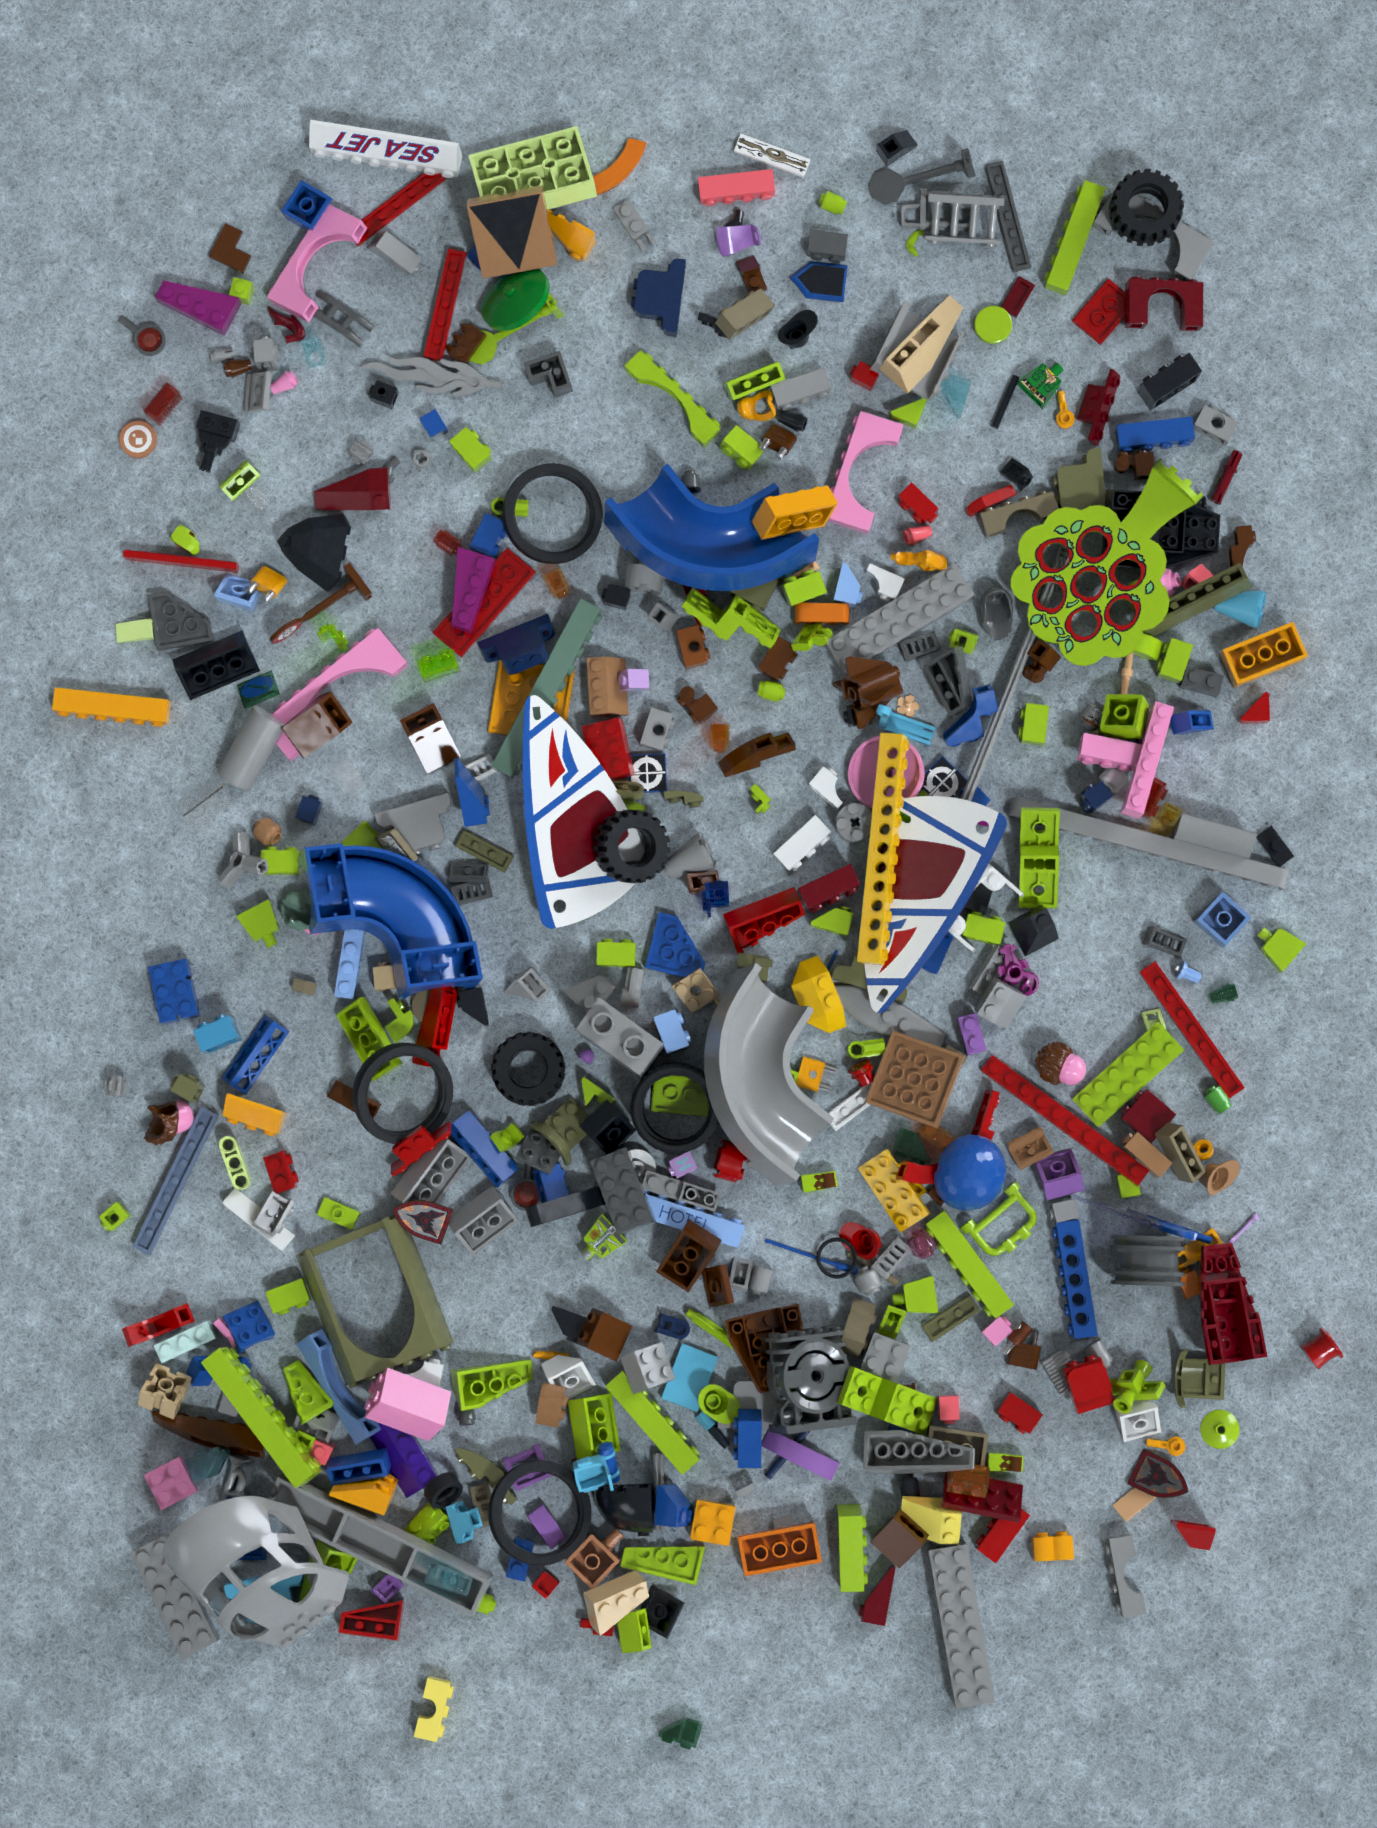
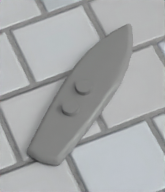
(895, 1018)

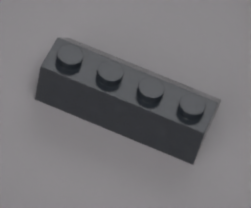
(216, 665)

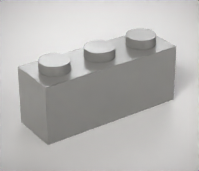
(801, 389)

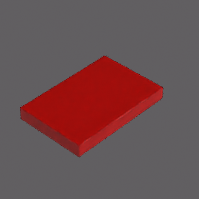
(1102, 312)

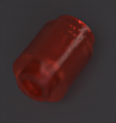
(447, 542)

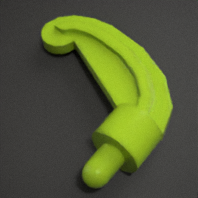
(912, 240)

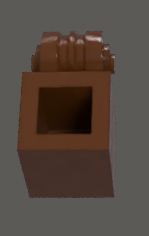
(1140, 463)
(1044, 660)
(700, 708)

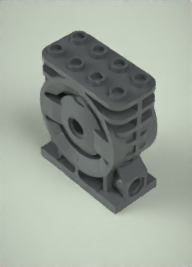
(829, 1376)

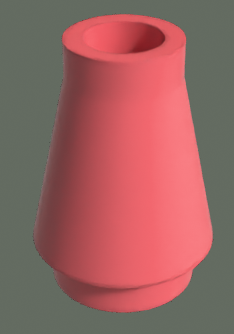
(916, 534)

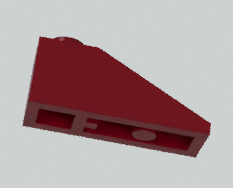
(877, 1602)

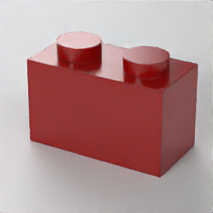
(1019, 1413)

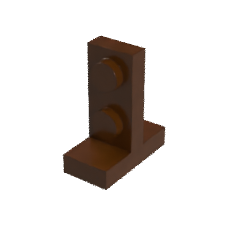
(343, 1095)

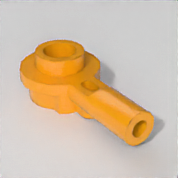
(1064, 418)
(1174, 1445)

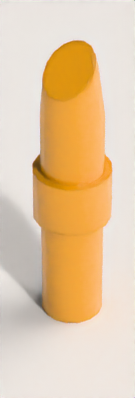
(548, 1355)

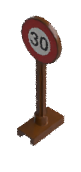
(354, 584)

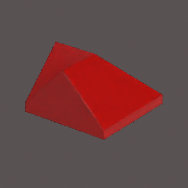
(1195, 1534)

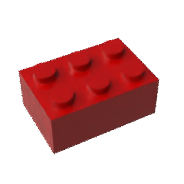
(610, 747)

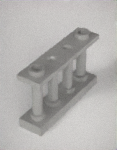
(956, 201)

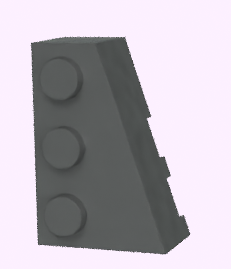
(951, 680)

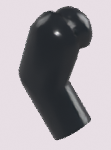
(738, 219)

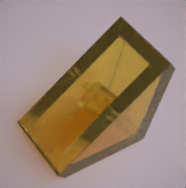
(1166, 819)

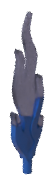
(1152, 1221)

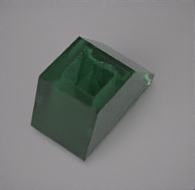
(910, 1144)
(684, 1731)

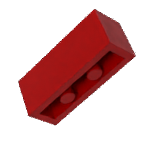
(999, 1536)

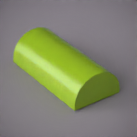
(366, 1033)

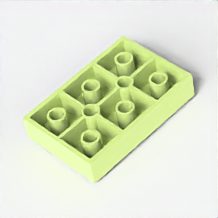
(548, 161)

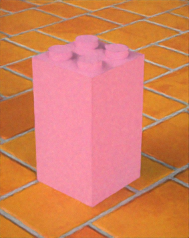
(407, 1404)

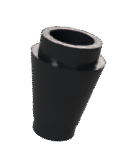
(793, 420)

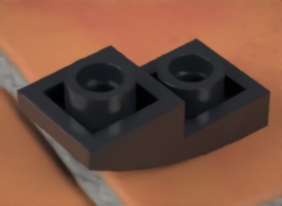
(708, 320)

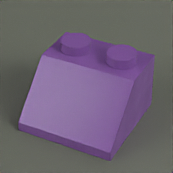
(1059, 1174)

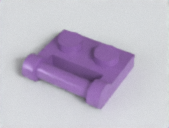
(531, 1478)

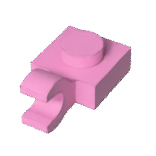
(222, 1327)

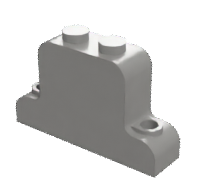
(418, 822)
(750, 1398)

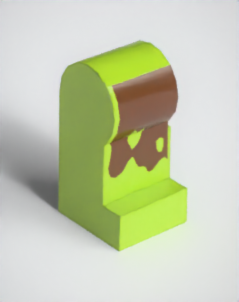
(819, 1181)
(1005, 1462)

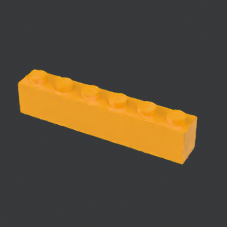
(111, 706)

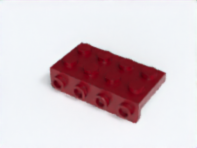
(1001, 1500)

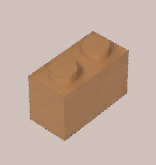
(550, 1405)

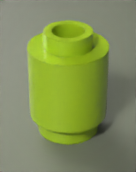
(832, 203)
(771, 691)
(487, 1605)

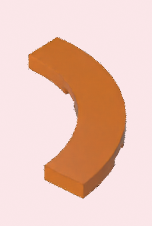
(621, 167)

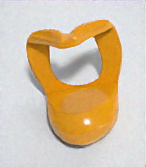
(747, 410)

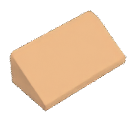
(1132, 1503)

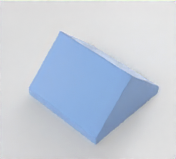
(233, 592)

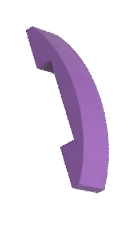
(800, 1455)

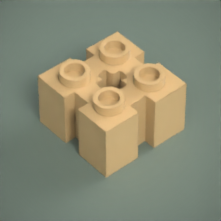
(164, 1391)

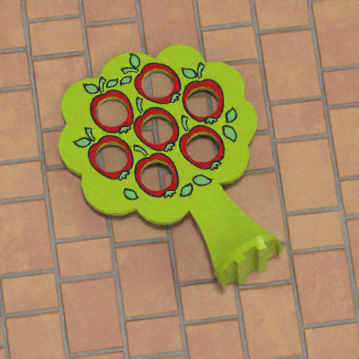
(1159, 502)

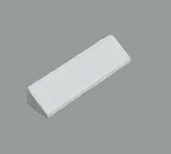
(248, 1211)

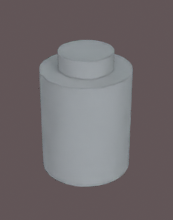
(760, 1280)
(1099, 1349)

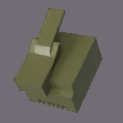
(748, 959)

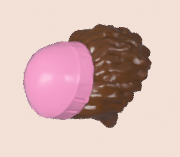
(1059, 1064)
(168, 1121)

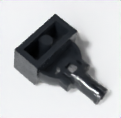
(214, 435)

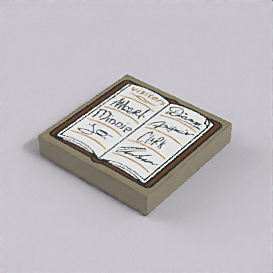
(394, 842)

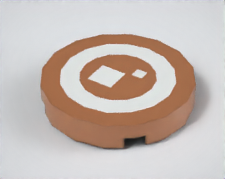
(138, 439)

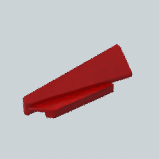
(437, 1021)

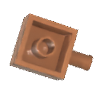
(595, 1558)

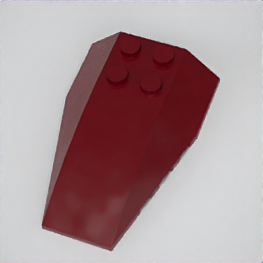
(1228, 1319)

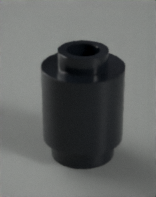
(909, 1486)

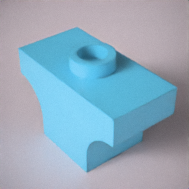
(463, 1521)

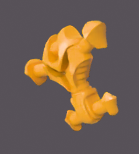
(925, 559)

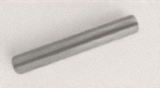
(658, 1479)

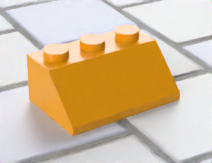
(253, 1115)

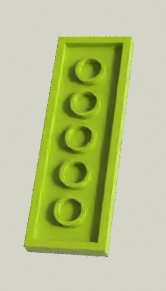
(1128, 1074)

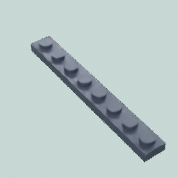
(175, 1181)

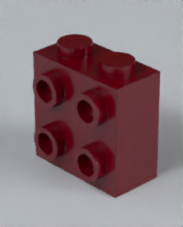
(1147, 1115)

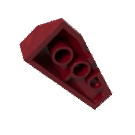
(357, 492)

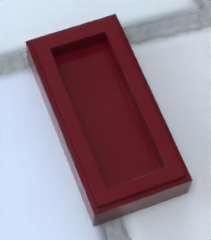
(1017, 296)

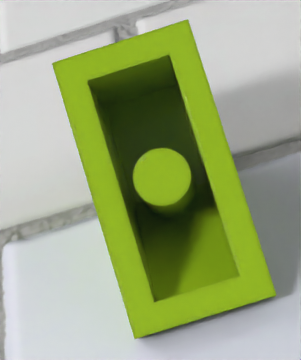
(834, 921)

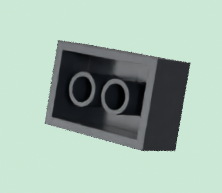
(1169, 380)

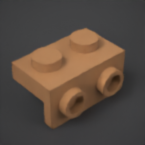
(1029, 1148)

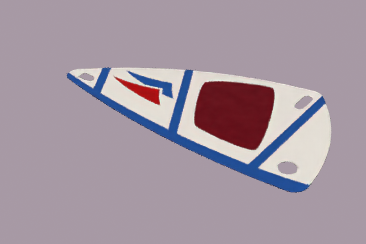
(563, 807)
(935, 876)

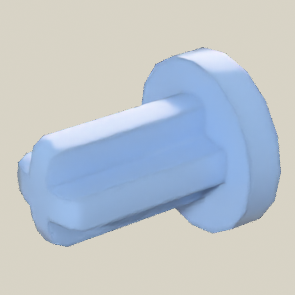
(1186, 972)

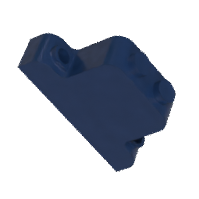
(660, 295)
(519, 646)

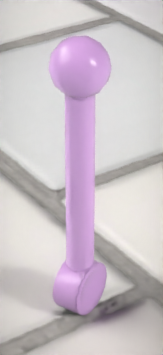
(1254, 1217)

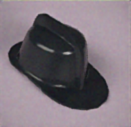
(797, 329)

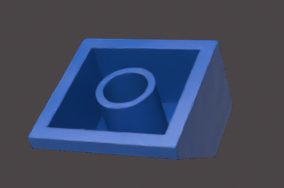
(306, 206)
(672, 1507)

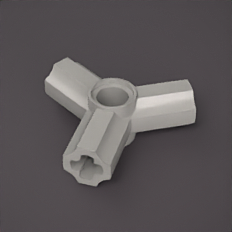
(241, 861)

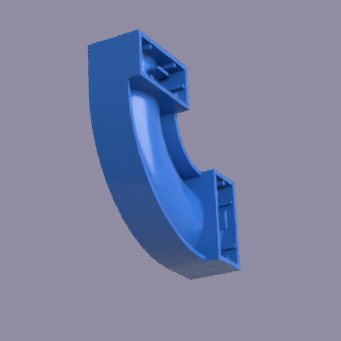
(704, 542)
(399, 906)

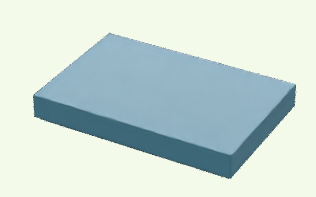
(691, 1374)

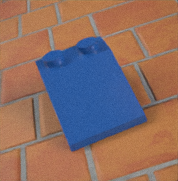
(471, 796)

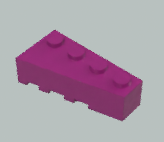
(202, 306)
(471, 583)

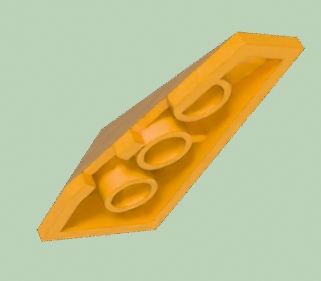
(572, 236)

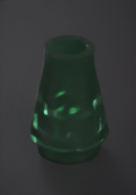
(1224, 994)

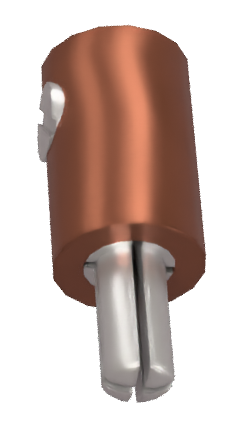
(1017, 1337)

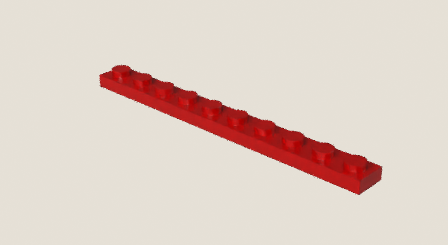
(1065, 1120)

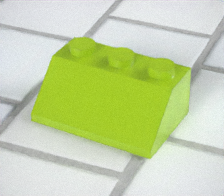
(593, 1423)

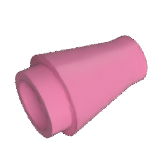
(284, 382)

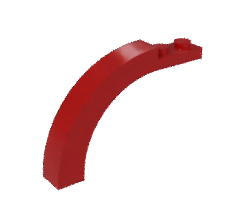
(924, 1174)

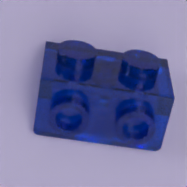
(715, 895)

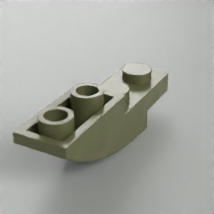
(481, 1466)

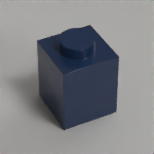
(309, 809)

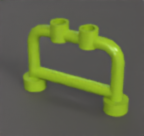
(1009, 1244)

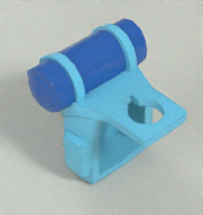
(597, 1470)

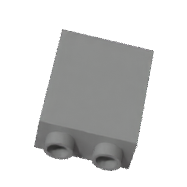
(620, 1038)

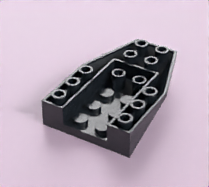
(1183, 538)

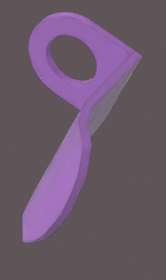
(736, 238)

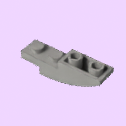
(680, 1190)

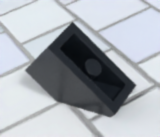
(473, 1004)
(569, 1323)

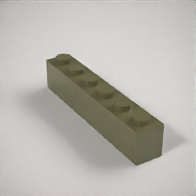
(1203, 597)

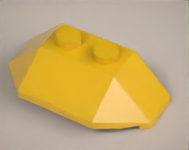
(815, 988)

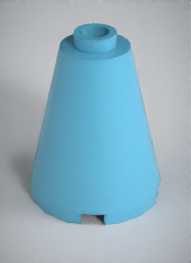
(1244, 607)

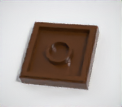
(717, 1285)

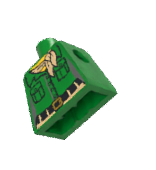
(1041, 383)

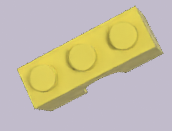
(431, 1727)

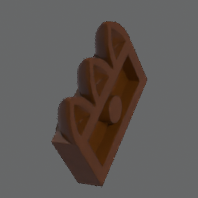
(465, 343)

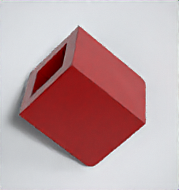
(545, 1584)

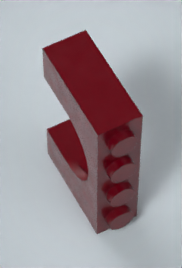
(1186, 293)

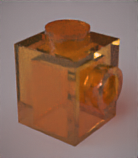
(557, 583)

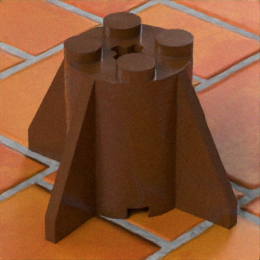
(868, 685)

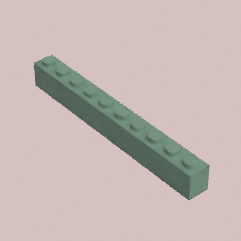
(550, 681)

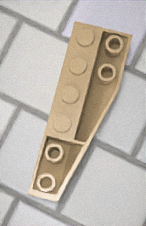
(921, 348)

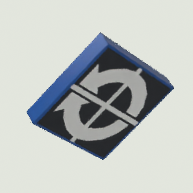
(650, 772)
(943, 779)

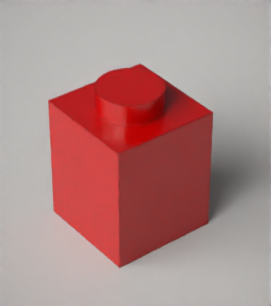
(864, 376)

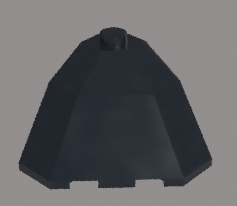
(317, 548)

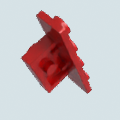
(416, 1144)

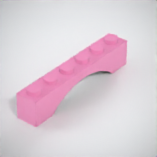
(1148, 759)

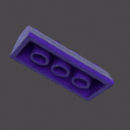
(407, 1459)

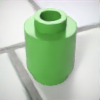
(1217, 1099)

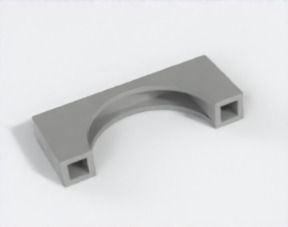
(1190, 244)

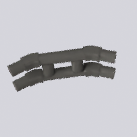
(351, 315)

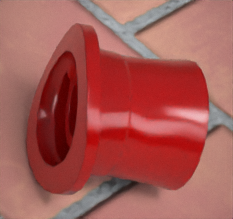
(1321, 1349)

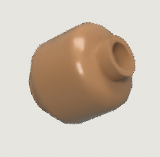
(267, 831)

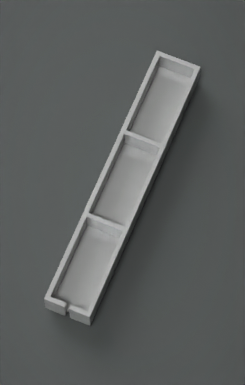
(379, 1542)

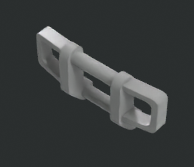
(922, 206)

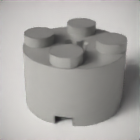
(643, 579)
(843, 823)

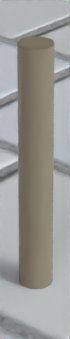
(891, 1279)

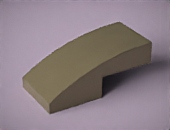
(481, 1497)

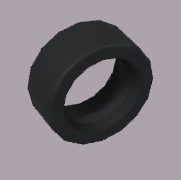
(443, 1490)

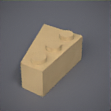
(614, 1600)

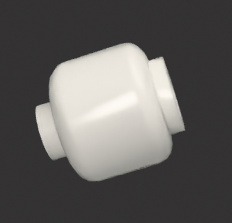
(1113, 779)

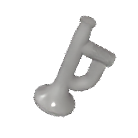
(236, 1462)

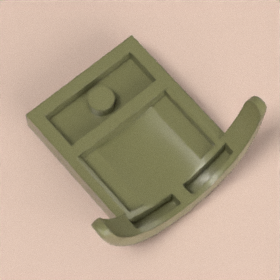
(563, 1128)
(1197, 1379)

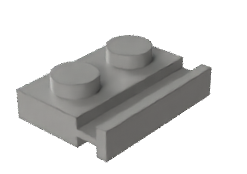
(257, 391)

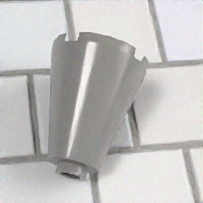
(690, 858)

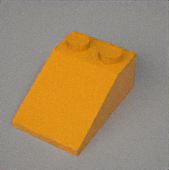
(369, 1494)

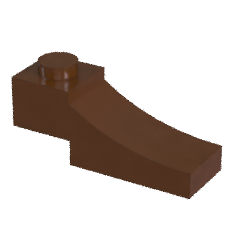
(1244, 539)

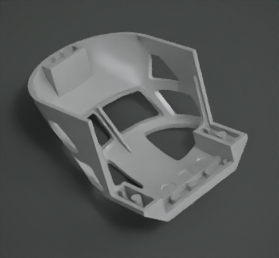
(227, 1531)

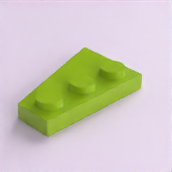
(305, 1392)

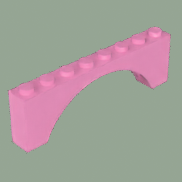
(371, 654)

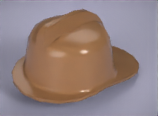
(1219, 1176)

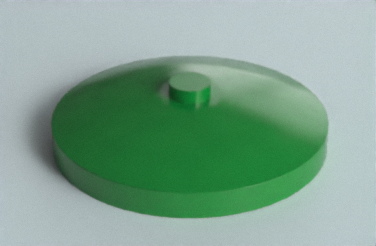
(515, 299)

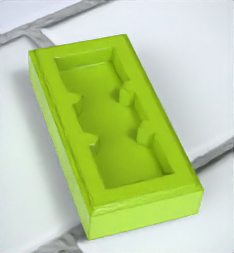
(338, 1213)

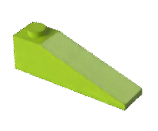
(483, 1383)

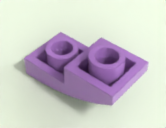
(546, 1526)

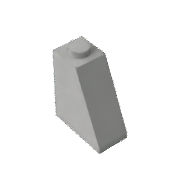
(394, 252)

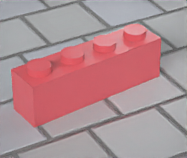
(736, 186)

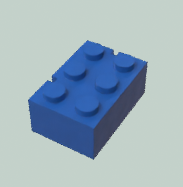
(173, 992)

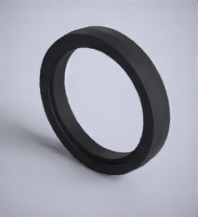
(582, 483)
(371, 1066)
(495, 1513)

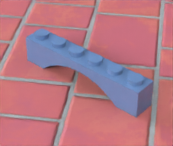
(319, 1356)

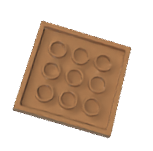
(915, 1079)

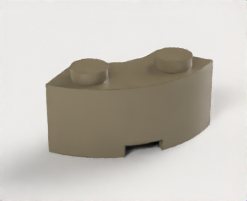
(857, 1326)

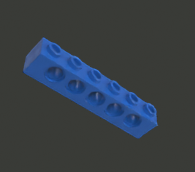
(1088, 1327)

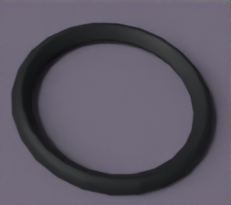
(836, 1240)

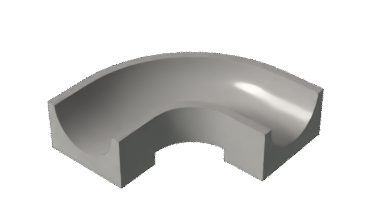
(752, 1076)

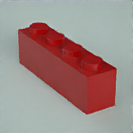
(762, 918)

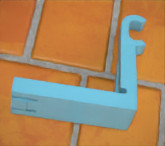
(903, 725)

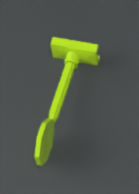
(489, 345)

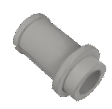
(221, 355)

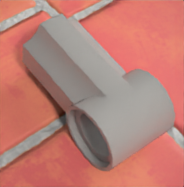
(632, 991)

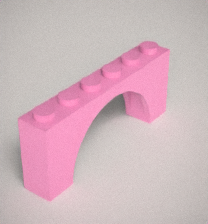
(289, 290)
(868, 432)

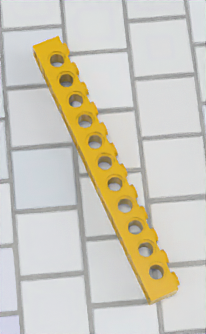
(887, 743)

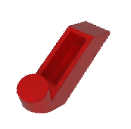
(990, 500)

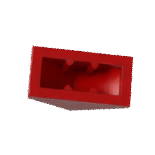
(1258, 712)

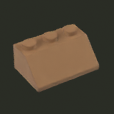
(603, 687)

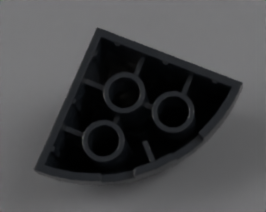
(627, 1507)

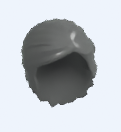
(996, 613)

